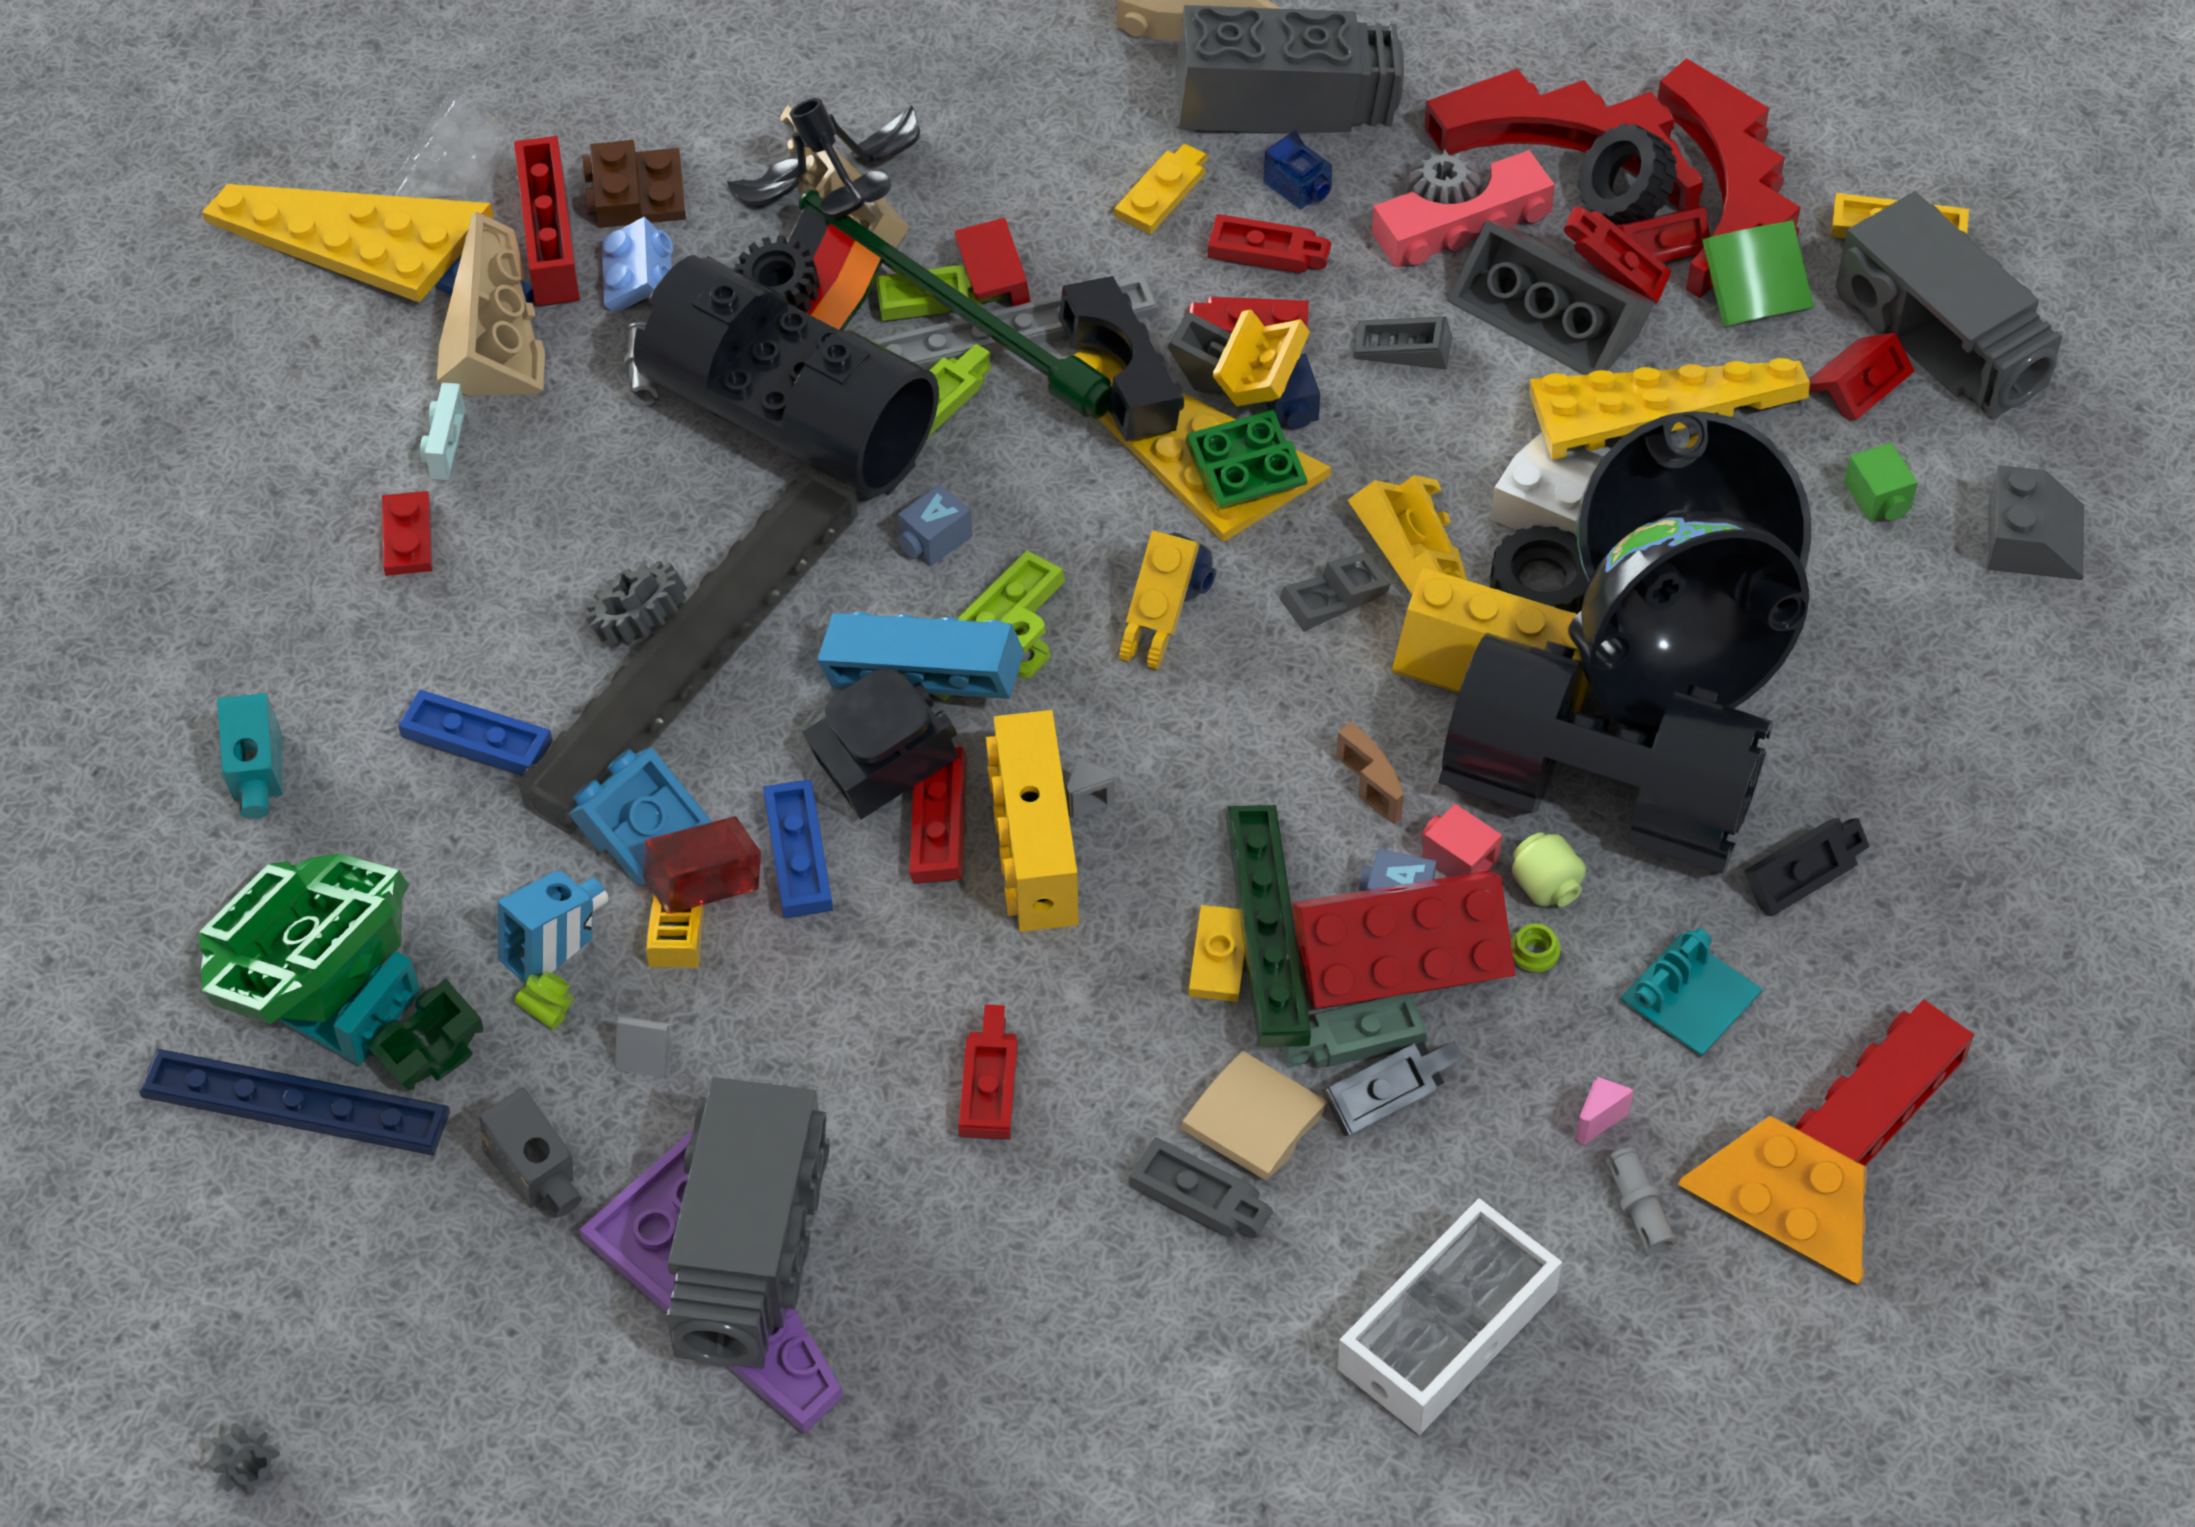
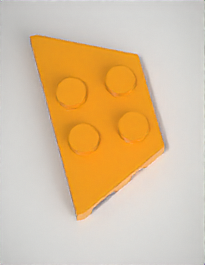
(1791, 1192)

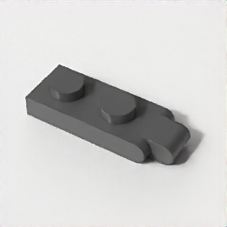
(1199, 1190)

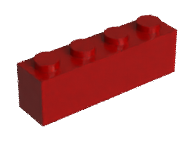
(546, 221)
(1889, 1083)

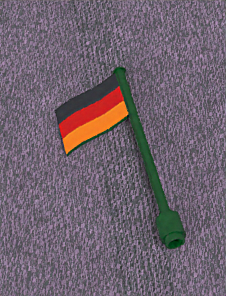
(848, 263)

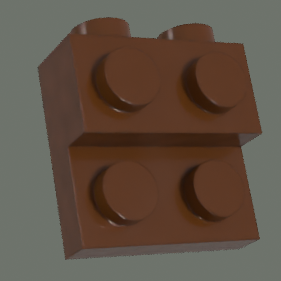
(633, 184)

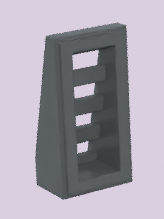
(1419, 354)

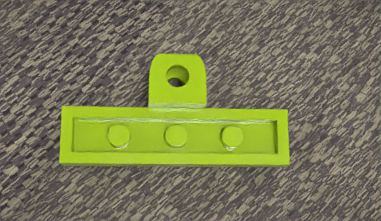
(1014, 600)

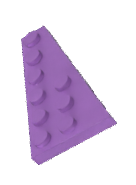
(637, 1239)

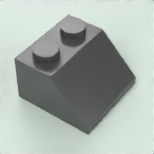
(2034, 525)

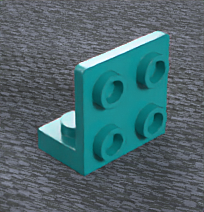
(375, 1003)

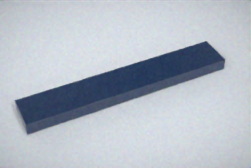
(295, 1101)

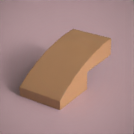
(1378, 779)

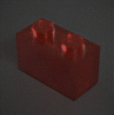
(701, 864)

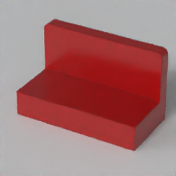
(992, 261)
(1863, 374)

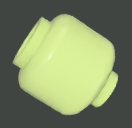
(1548, 870)

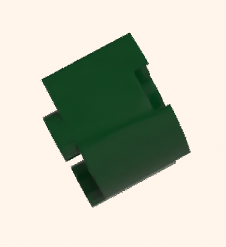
(429, 1041)

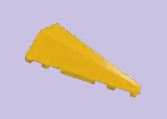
(1408, 527)

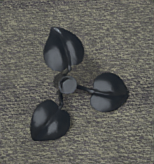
(817, 132)

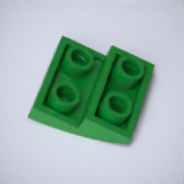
(1245, 459)

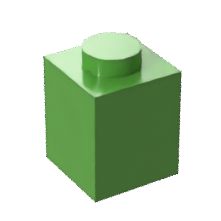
(1881, 483)

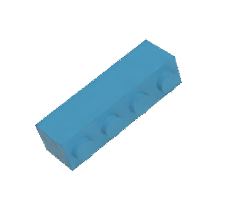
(939, 653)

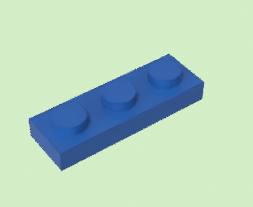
(474, 732)
(797, 848)

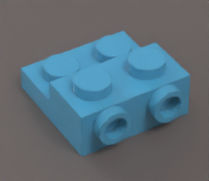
(634, 806)

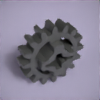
(636, 602)

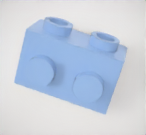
(634, 263)

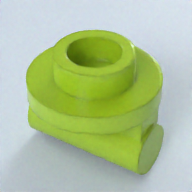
(545, 998)

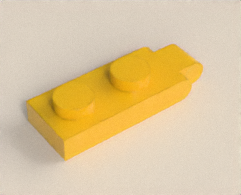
(1162, 188)

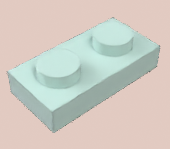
(445, 423)

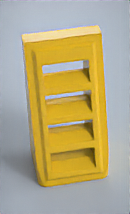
(674, 952)

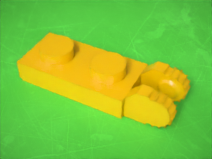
(1159, 594)

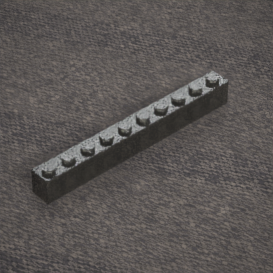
(692, 644)

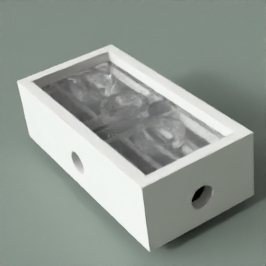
(1448, 1316)

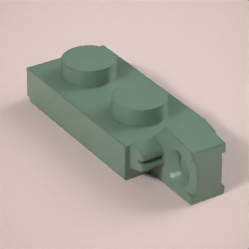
(1360, 1032)

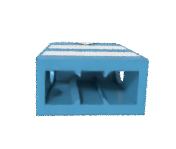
(548, 921)

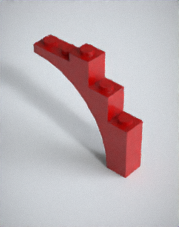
(1572, 117)
(1731, 136)

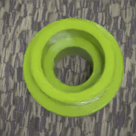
(1535, 935)

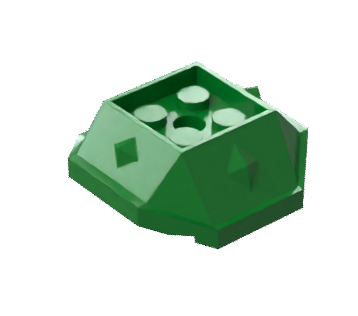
(302, 937)

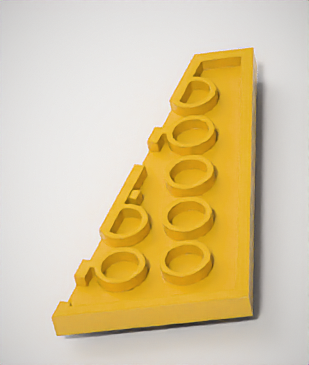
(368, 237)
(1611, 404)
(1172, 464)

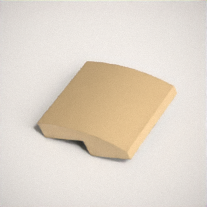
(1254, 1115)

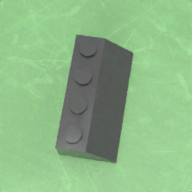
(1549, 299)

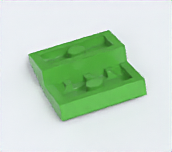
(1758, 273)

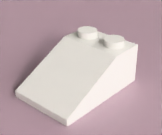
(1543, 489)

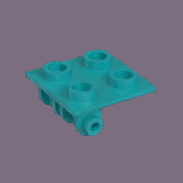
(1691, 992)

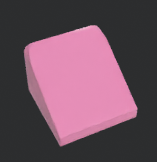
(1603, 1108)

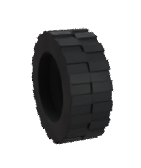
(1606, 159)
(1534, 545)

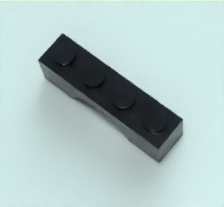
(1103, 321)

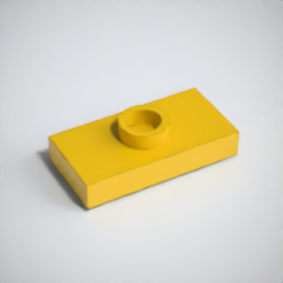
(1218, 955)

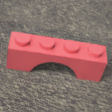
(1416, 228)

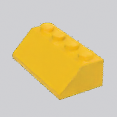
(1454, 614)

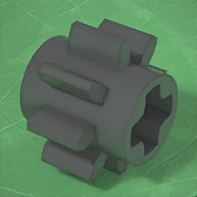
(231, 1450)

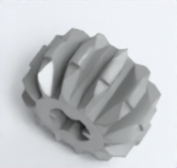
(1444, 178)

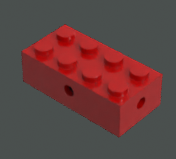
(1403, 939)

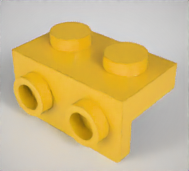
(1259, 359)

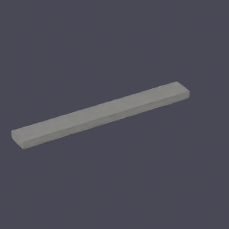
(1034, 320)

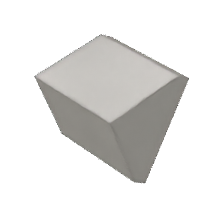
(1089, 788)

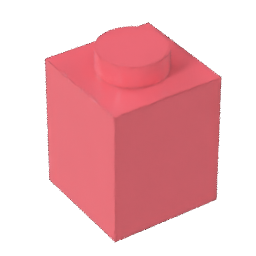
(1460, 843)

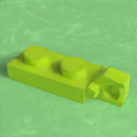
(904, 300)
(959, 381)

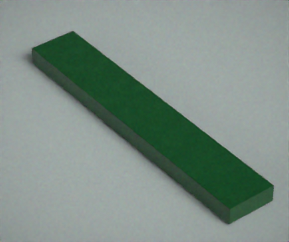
(1268, 927)

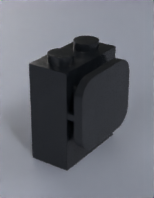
(881, 739)

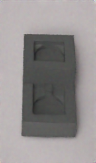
(1342, 588)

